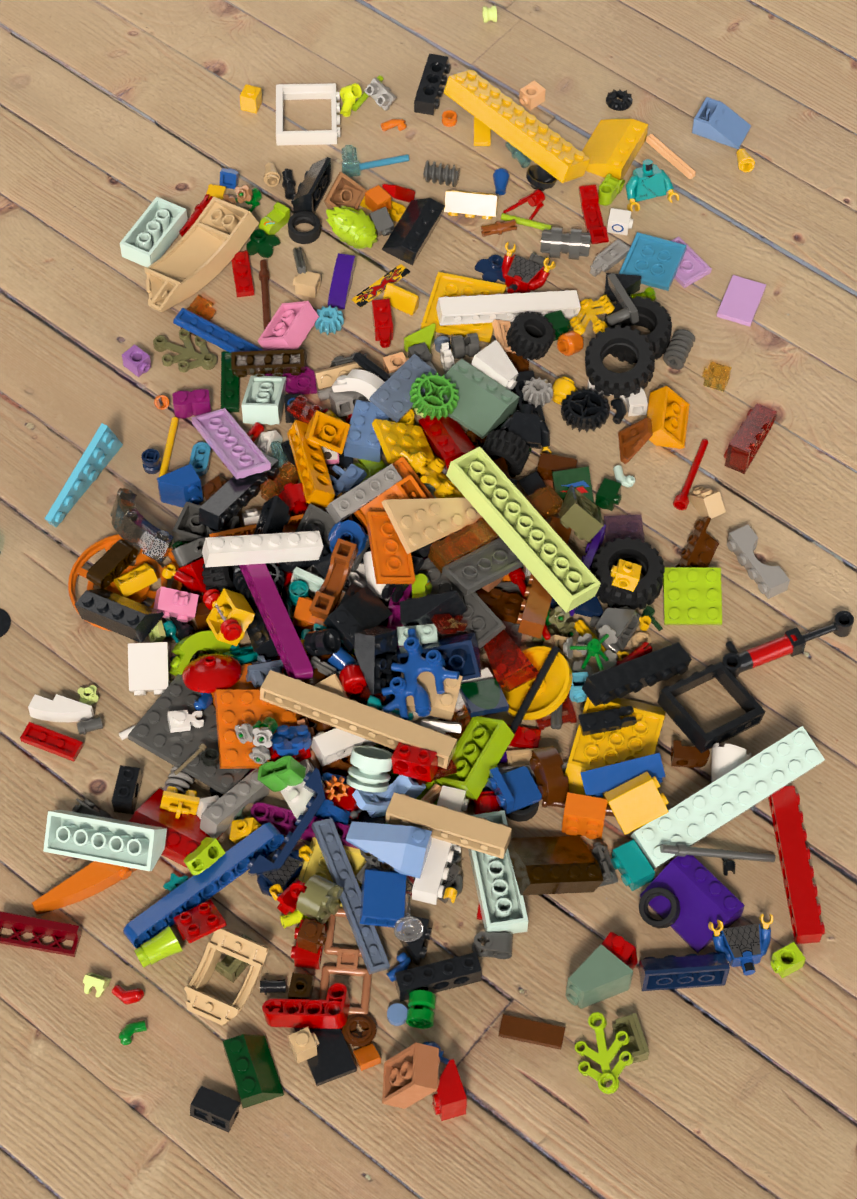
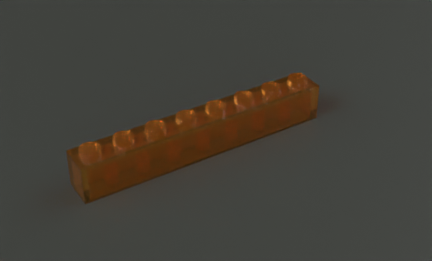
(473, 537)

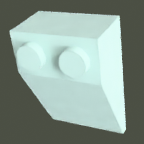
(264, 400)

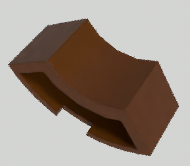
(549, 775)

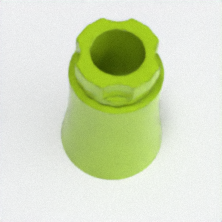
(158, 947)

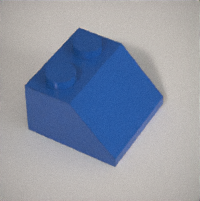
(180, 487)

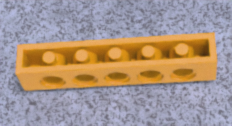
(310, 466)

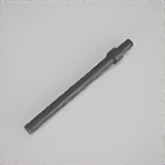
(682, 850)

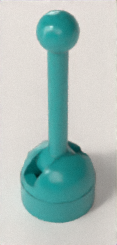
(170, 630)
(376, 703)

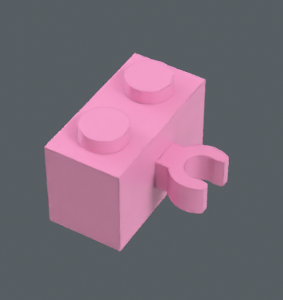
(176, 604)

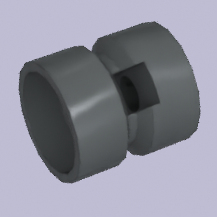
(465, 345)

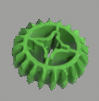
(434, 386)

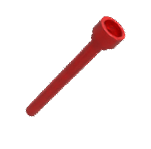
(682, 500)
(518, 577)

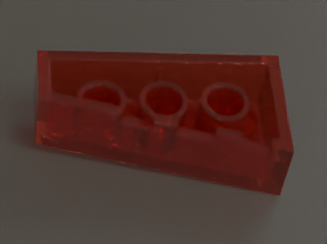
(749, 438)
(509, 662)

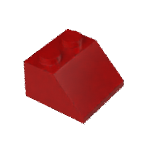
(450, 1096)

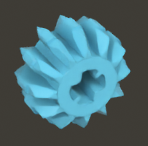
(329, 320)

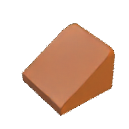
(367, 1057)

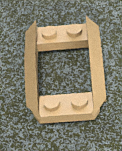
(239, 948)

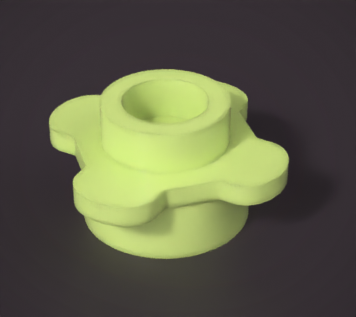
(92, 698)

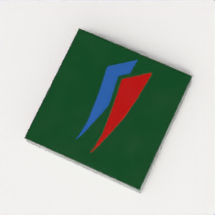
(577, 477)

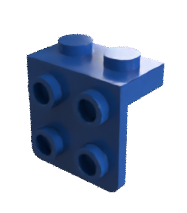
(514, 789)

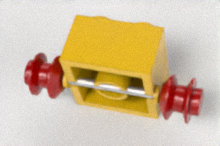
(228, 615)

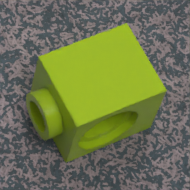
(791, 953)

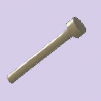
(202, 747)

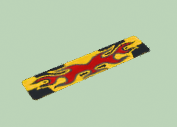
(380, 285)

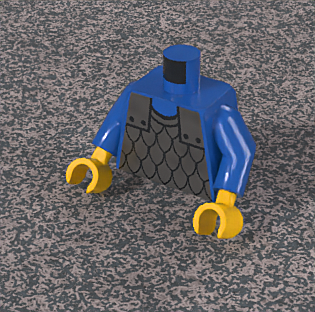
(743, 944)

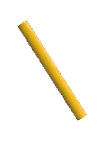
(169, 446)

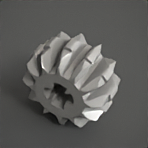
(537, 391)

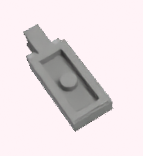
(609, 257)

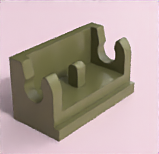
(231, 967)
(637, 1045)

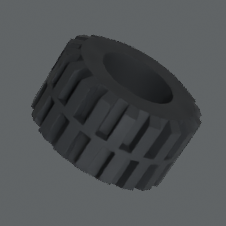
(530, 335)
(509, 446)
(219, 578)

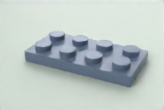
(394, 394)

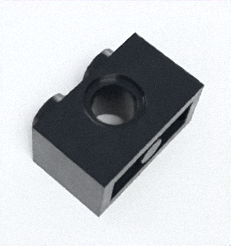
(127, 789)

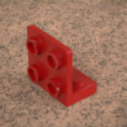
(199, 922)

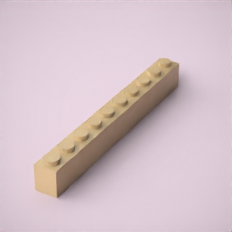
(353, 716)

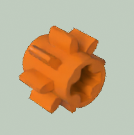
(333, 793)

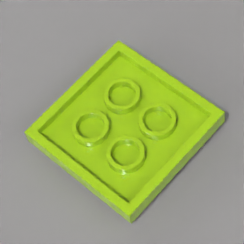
(692, 596)

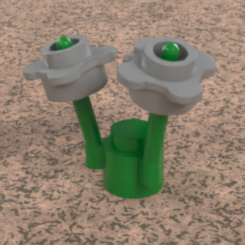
(262, 733)

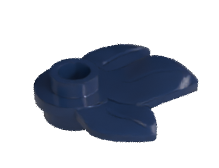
(491, 271)

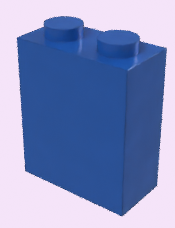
(382, 898)

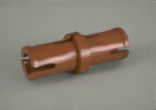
(498, 227)

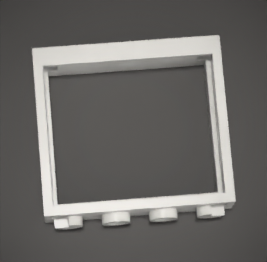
(303, 92)

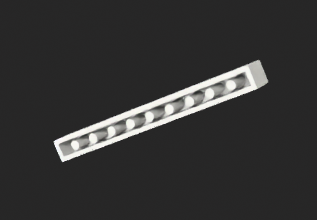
(338, 743)

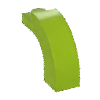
(191, 644)

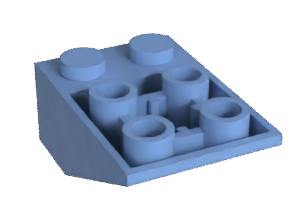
(720, 124)

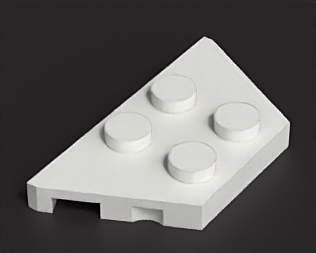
(298, 796)

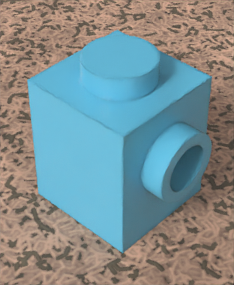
(576, 693)

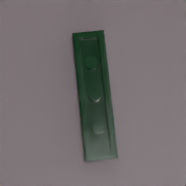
(229, 385)

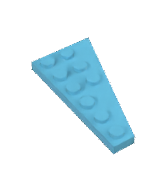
(93, 461)

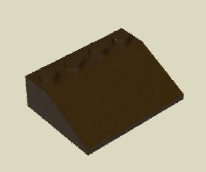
(554, 865)

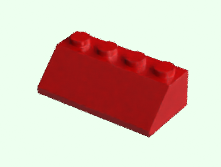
(446, 438)

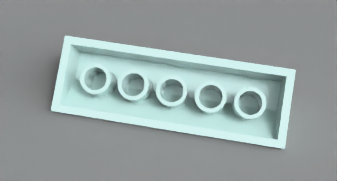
(104, 839)

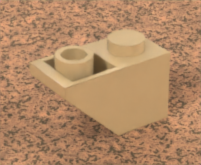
(707, 502)

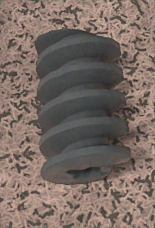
(441, 174)
(679, 349)

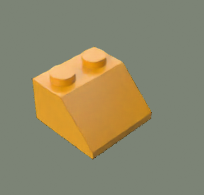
(327, 431)

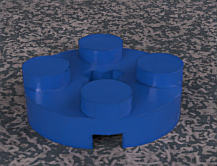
(348, 528)
(291, 739)
(328, 811)

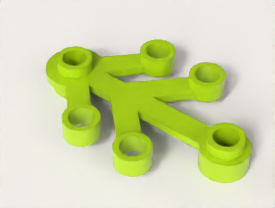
(604, 1056)

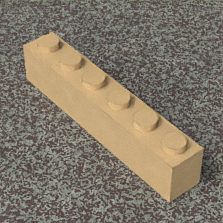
(450, 825)

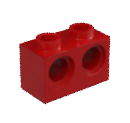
(415, 762)

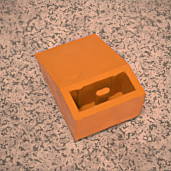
(404, 489)

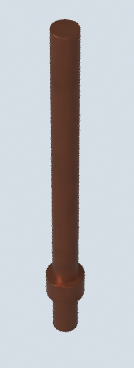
(264, 277)

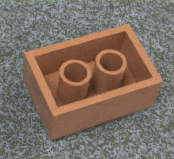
(410, 1075)

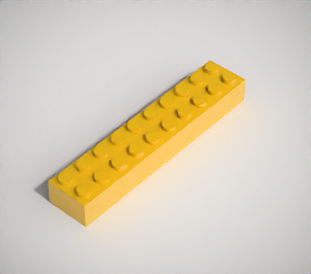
(517, 126)

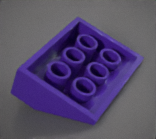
(700, 898)

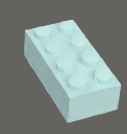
(153, 232)

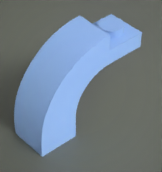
(378, 802)

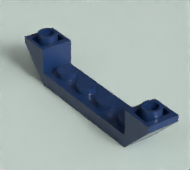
(261, 864)

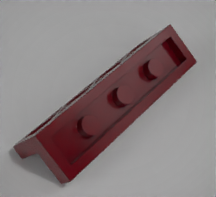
(42, 928)

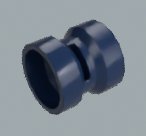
(151, 461)

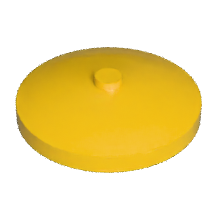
(552, 690)

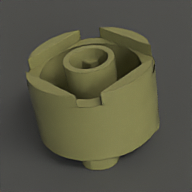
(319, 899)

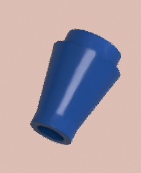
(501, 180)

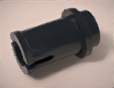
(272, 986)

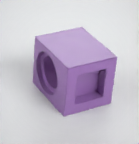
(136, 360)

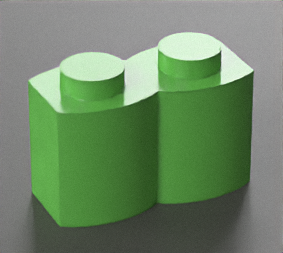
(281, 773)

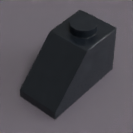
(630, 283)

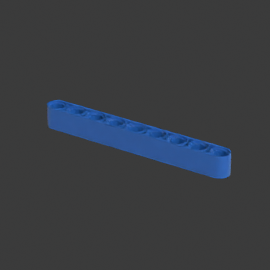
(204, 885)

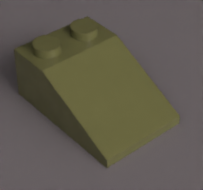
(580, 515)

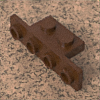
(700, 547)

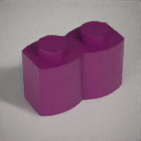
(191, 403)

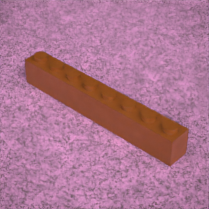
(539, 600)

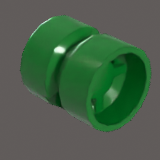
(421, 1008)

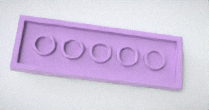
(231, 443)

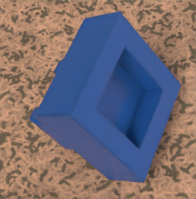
(229, 178)

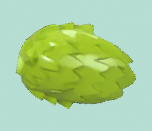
(352, 226)

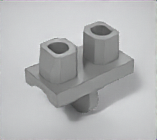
(380, 93)

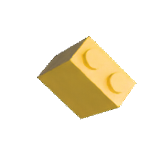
(637, 802)

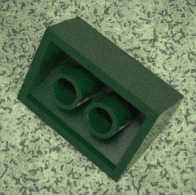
(252, 1069)

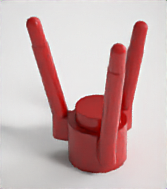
(533, 199)

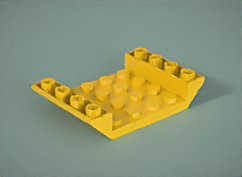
(617, 745)

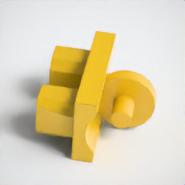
(180, 803)

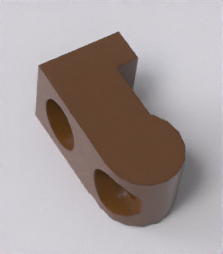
(687, 756)

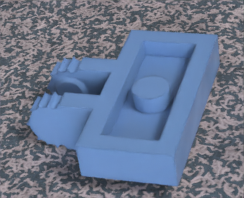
(349, 479)

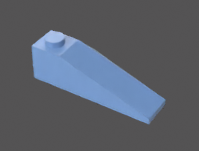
(397, 845)

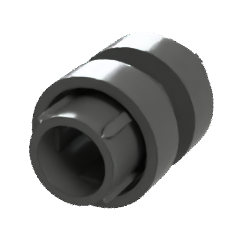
(575, 244)

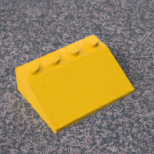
(614, 146)

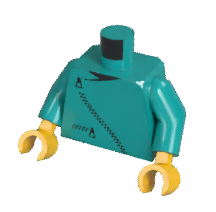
(647, 184)

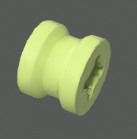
(489, 14)

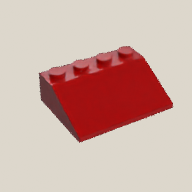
(182, 834)

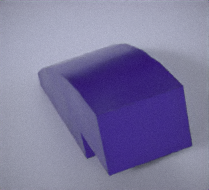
(341, 281)

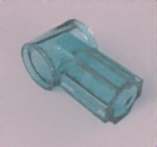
(350, 165)

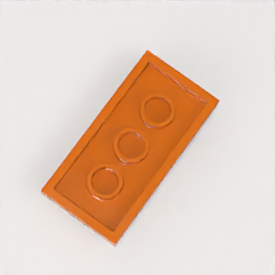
(389, 557)

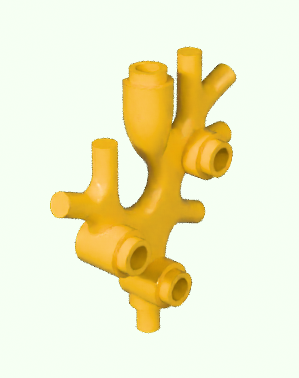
(432, 474)

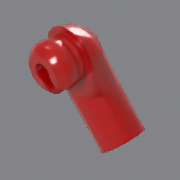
(128, 997)

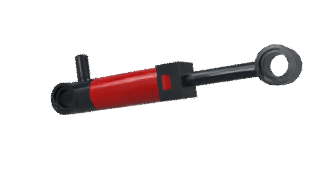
(791, 643)

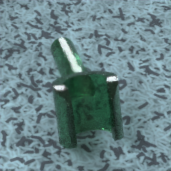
(649, 611)

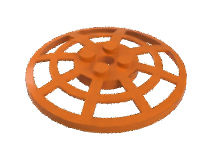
(106, 544)

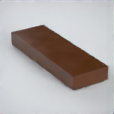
(532, 1031)

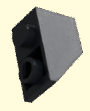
(417, 948)

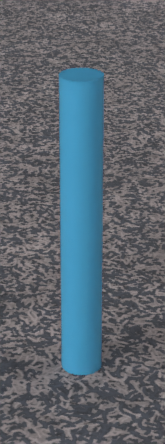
(383, 162)

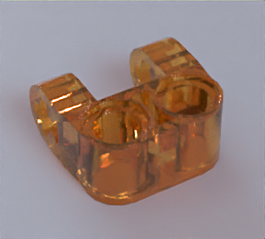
(287, 475)

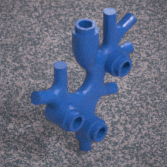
(411, 669)

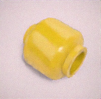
(561, 388)

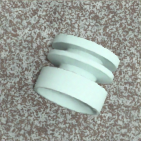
(369, 769)

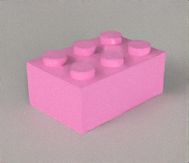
(289, 326)

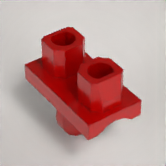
(289, 897)

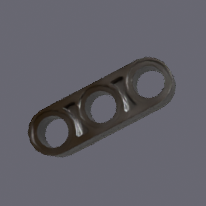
(112, 564)

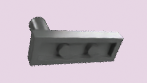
(629, 309)

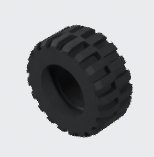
(650, 317)
(620, 340)
(636, 552)

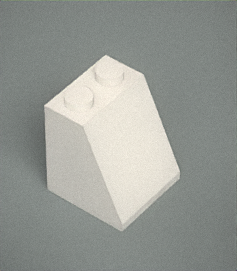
(496, 364)
(149, 667)

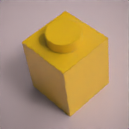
(251, 98)

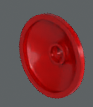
(211, 673)

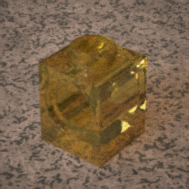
(716, 376)

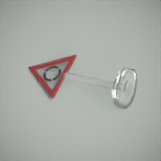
(408, 927)

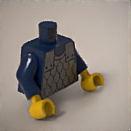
(276, 882)

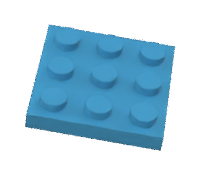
(653, 260)

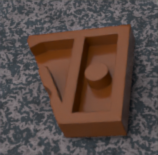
(634, 438)

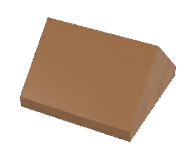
(344, 193)

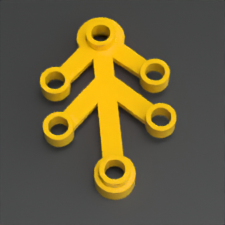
(588, 309)

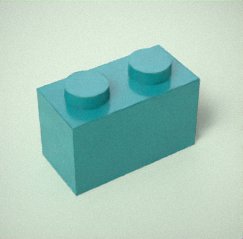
(632, 865)

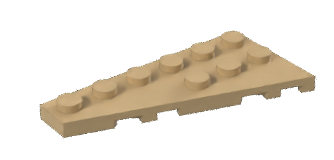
(428, 520)

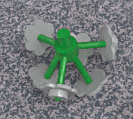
(592, 647)

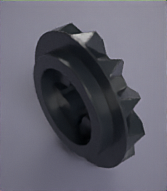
(617, 104)

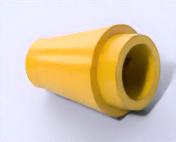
(745, 161)

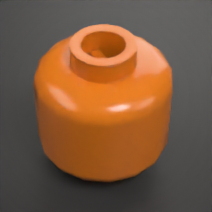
(570, 343)

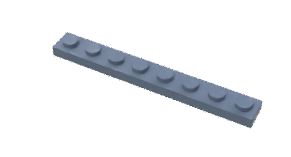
(343, 875)

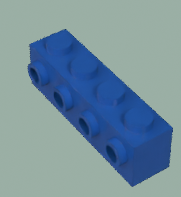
(609, 777)

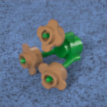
(246, 194)

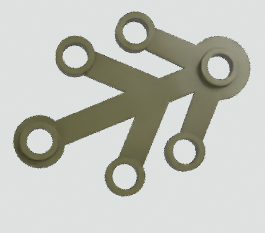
(205, 359)

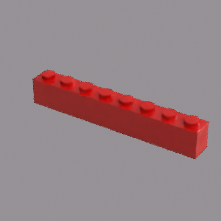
(795, 866)

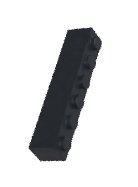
(234, 496)
(636, 674)

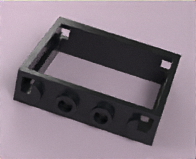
(702, 740)

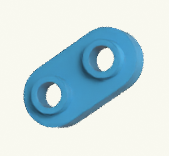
(200, 460)

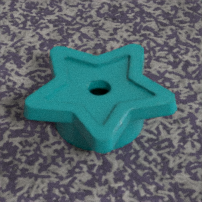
(174, 879)

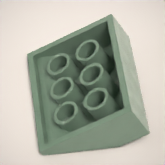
(482, 400)

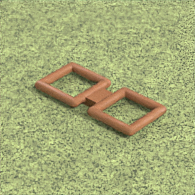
(346, 965)

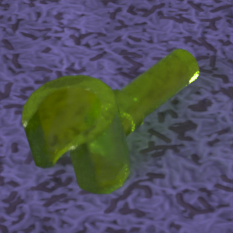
(649, 293)

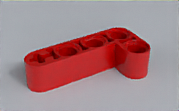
(310, 1013)

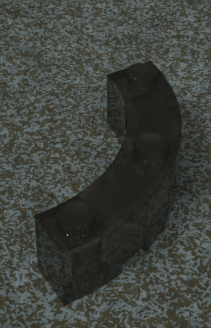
(136, 529)

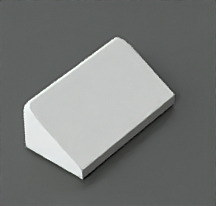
(265, 441)

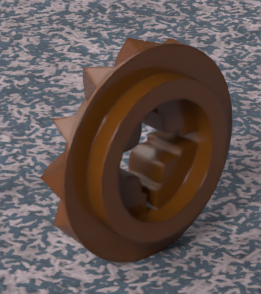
(365, 1023)

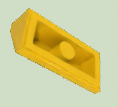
(401, 299)
(135, 580)

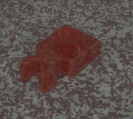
(447, 624)

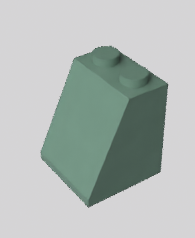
(598, 979)

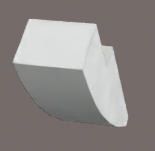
(59, 709)

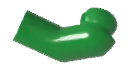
(129, 1030)

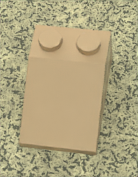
(441, 704)

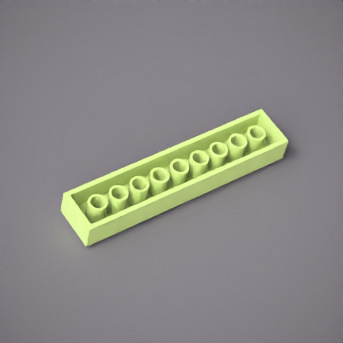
(523, 529)

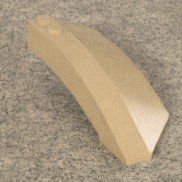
(199, 254)

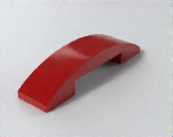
(592, 214)

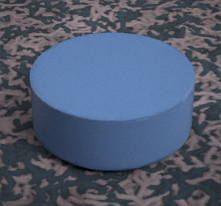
(397, 1014)

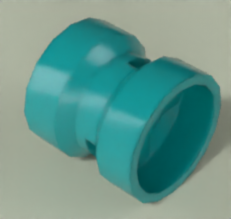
(296, 590)

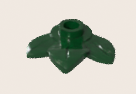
(261, 244)

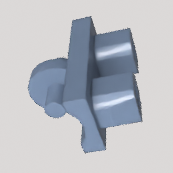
(259, 670)

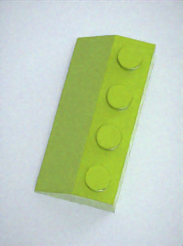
(477, 754)

